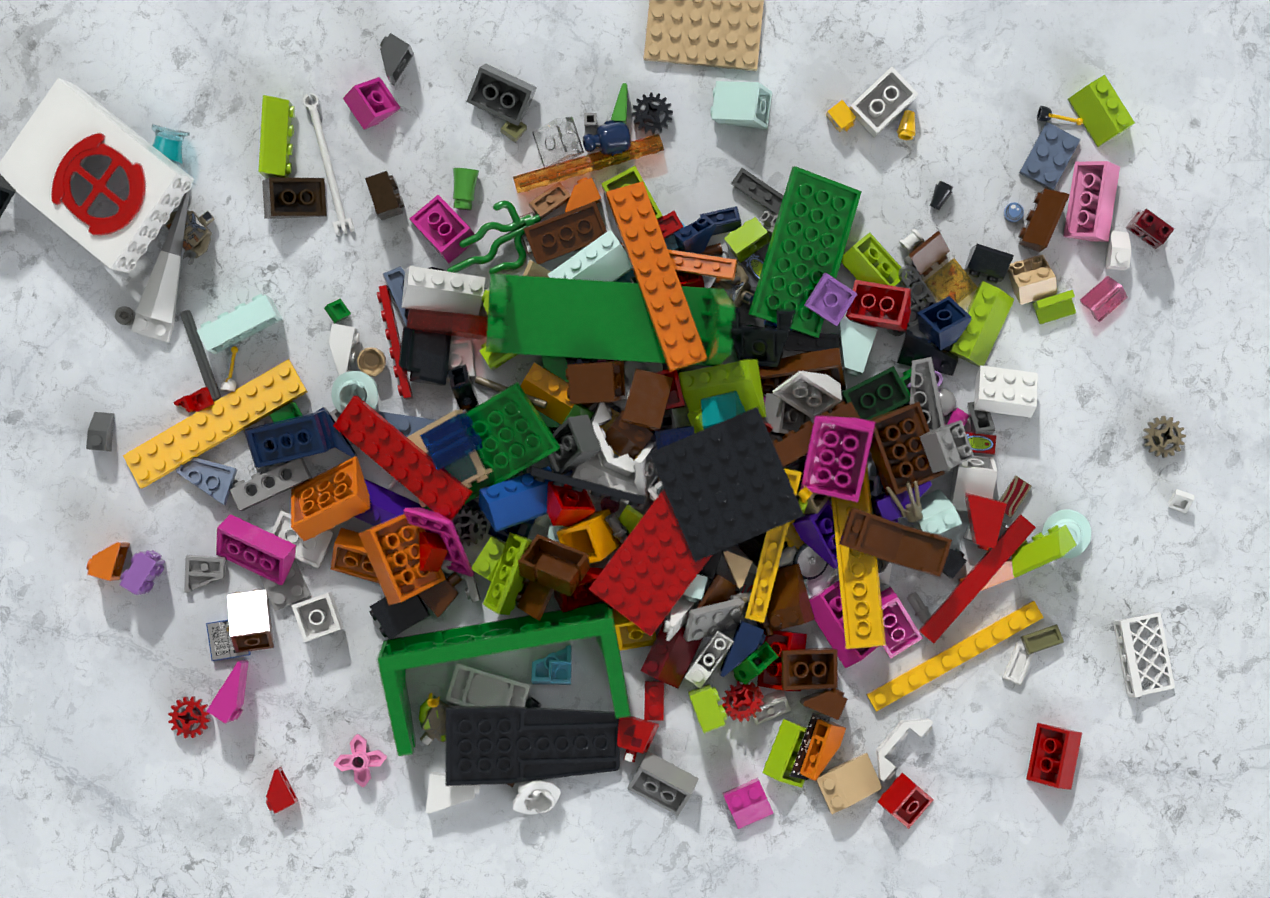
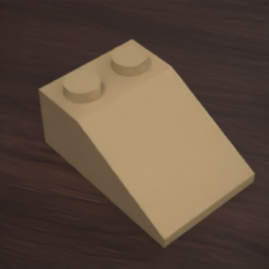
(848, 783)

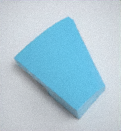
(553, 669)

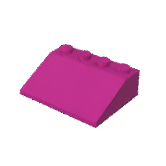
(838, 456)

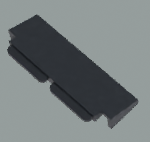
(425, 354)

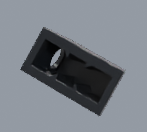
(463, 388)

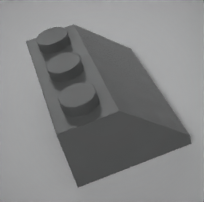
(501, 94)

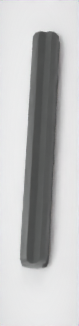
(200, 354)

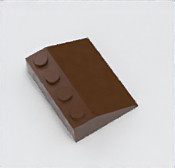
(899, 450)

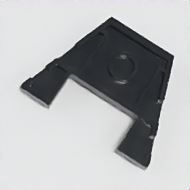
(762, 343)

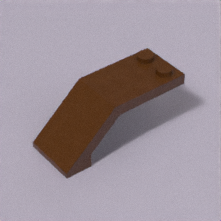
(895, 542)

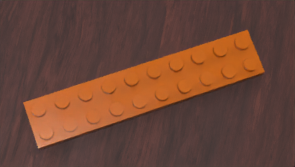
(656, 276)

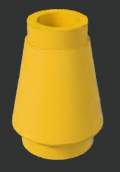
(907, 126)

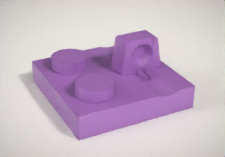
(830, 299)

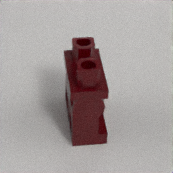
(1151, 226)

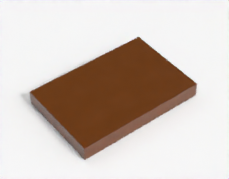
(647, 399)

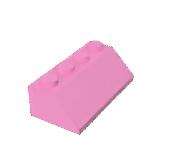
(1091, 201)

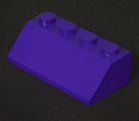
(384, 504)

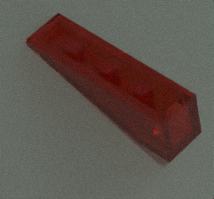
(448, 323)

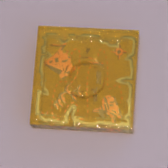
(951, 281)

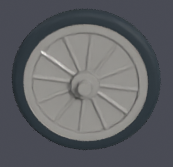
(810, 562)

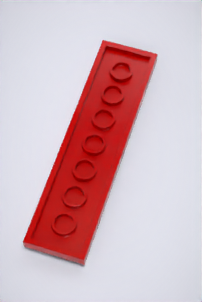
(401, 458)

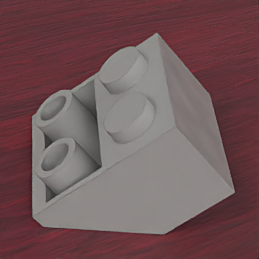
(947, 446)

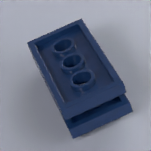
(289, 439)

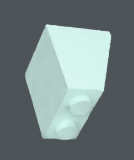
(741, 104)
(937, 513)

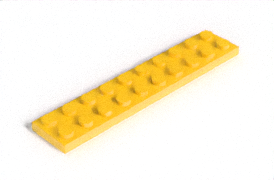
(215, 424)
(858, 579)

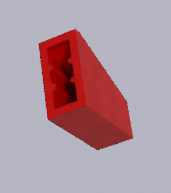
(984, 519)

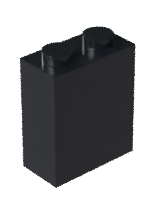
(398, 616)

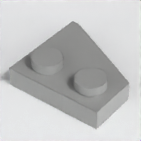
(202, 571)

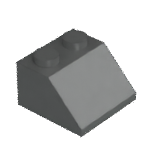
(395, 56)

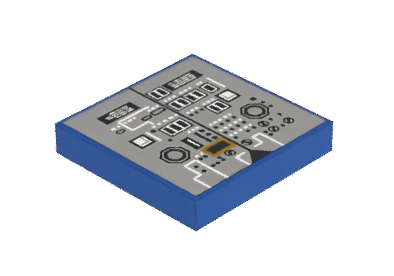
(220, 641)

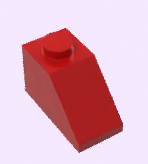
(280, 793)

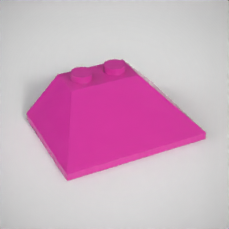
(438, 524)

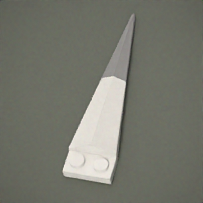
(158, 303)

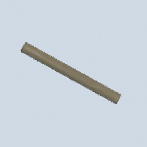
(498, 387)

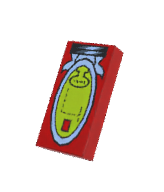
(982, 443)

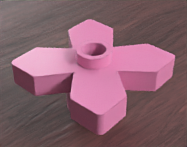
(350, 761)

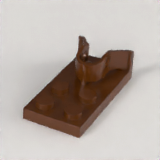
(565, 233)

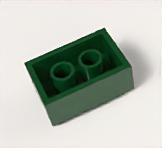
(877, 394)

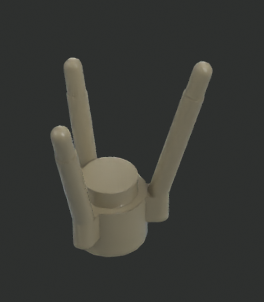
(912, 510)

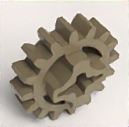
(1171, 438)

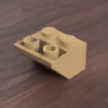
(1032, 279)

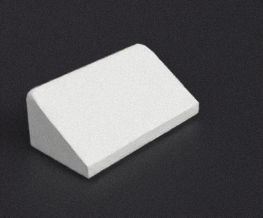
(774, 705)

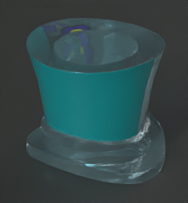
(169, 142)

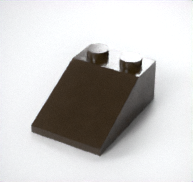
(294, 198)

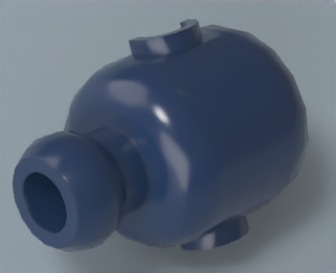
(610, 139)

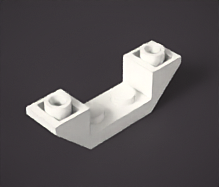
(622, 464)
(919, 726)

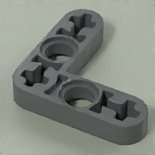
(918, 305)

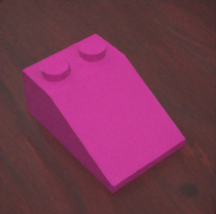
(442, 228)
(898, 625)
(230, 697)

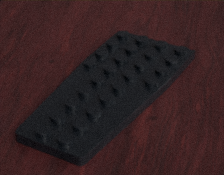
(527, 744)

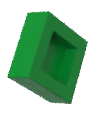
(337, 311)

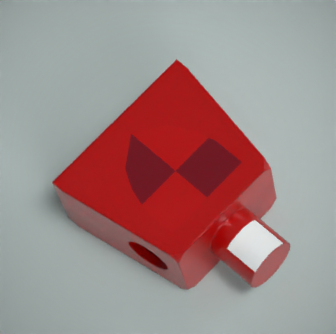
(635, 736)

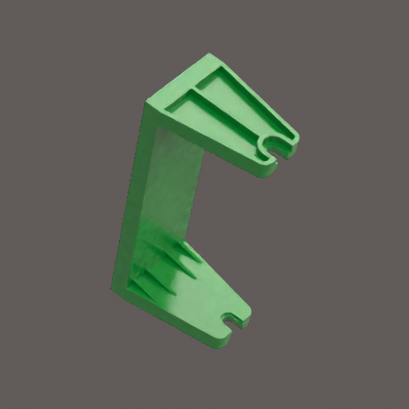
(595, 319)
(492, 638)

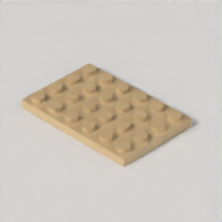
(705, 32)

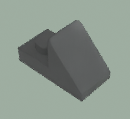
(980, 420)

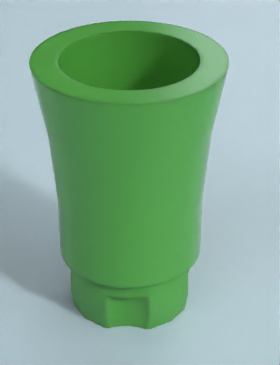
(464, 187)

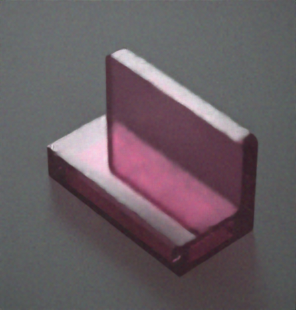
(1104, 298)

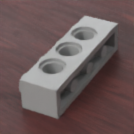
(241, 489)

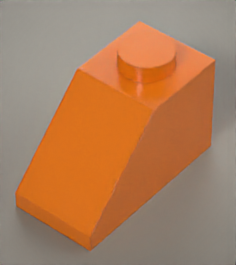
(583, 194)

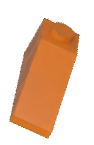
(822, 747)

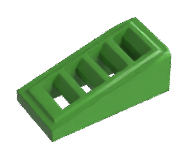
(620, 109)

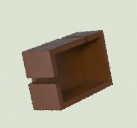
(554, 565)

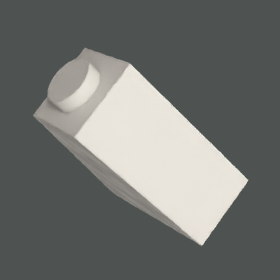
(444, 796)

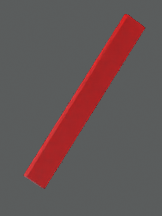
(977, 579)

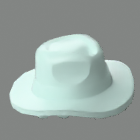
(353, 384)
(1077, 525)

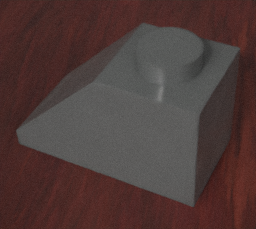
(100, 432)

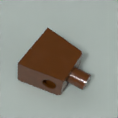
(442, 594)

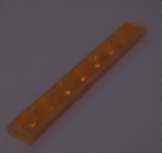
(586, 164)

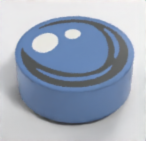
(1013, 212)

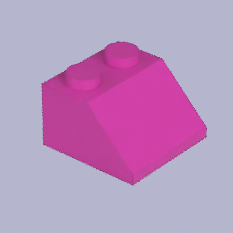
(371, 102)
(748, 803)

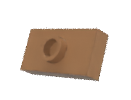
(550, 200)

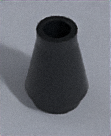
(941, 194)

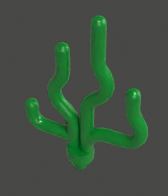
(516, 233)

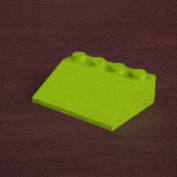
(721, 379)

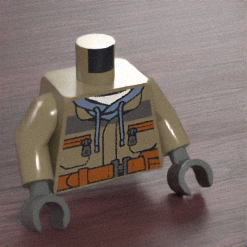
(196, 233)
(736, 289)

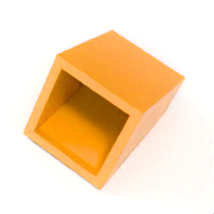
(590, 536)

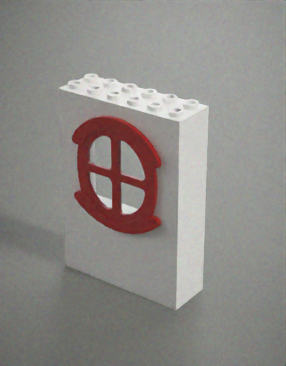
(51, 152)

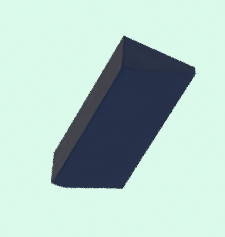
(725, 220)

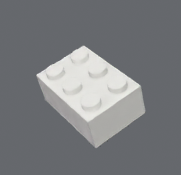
(883, 101)
(1006, 391)

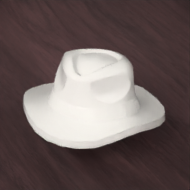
(536, 797)

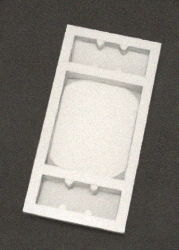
(481, 688)

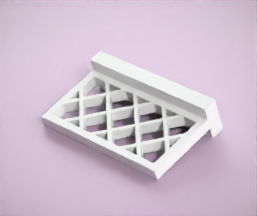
(1129, 660)

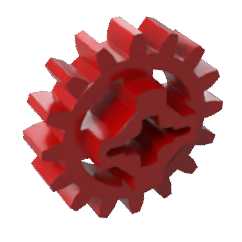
(743, 705)
(190, 709)

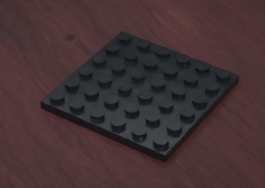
(726, 484)

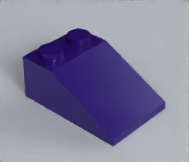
(886, 508)
(819, 533)

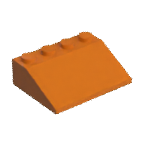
(329, 499)
(396, 559)

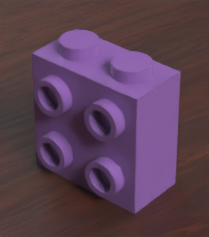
(142, 572)

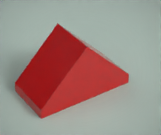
(431, 552)

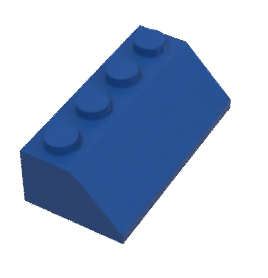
(514, 501)

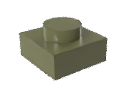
(513, 131)

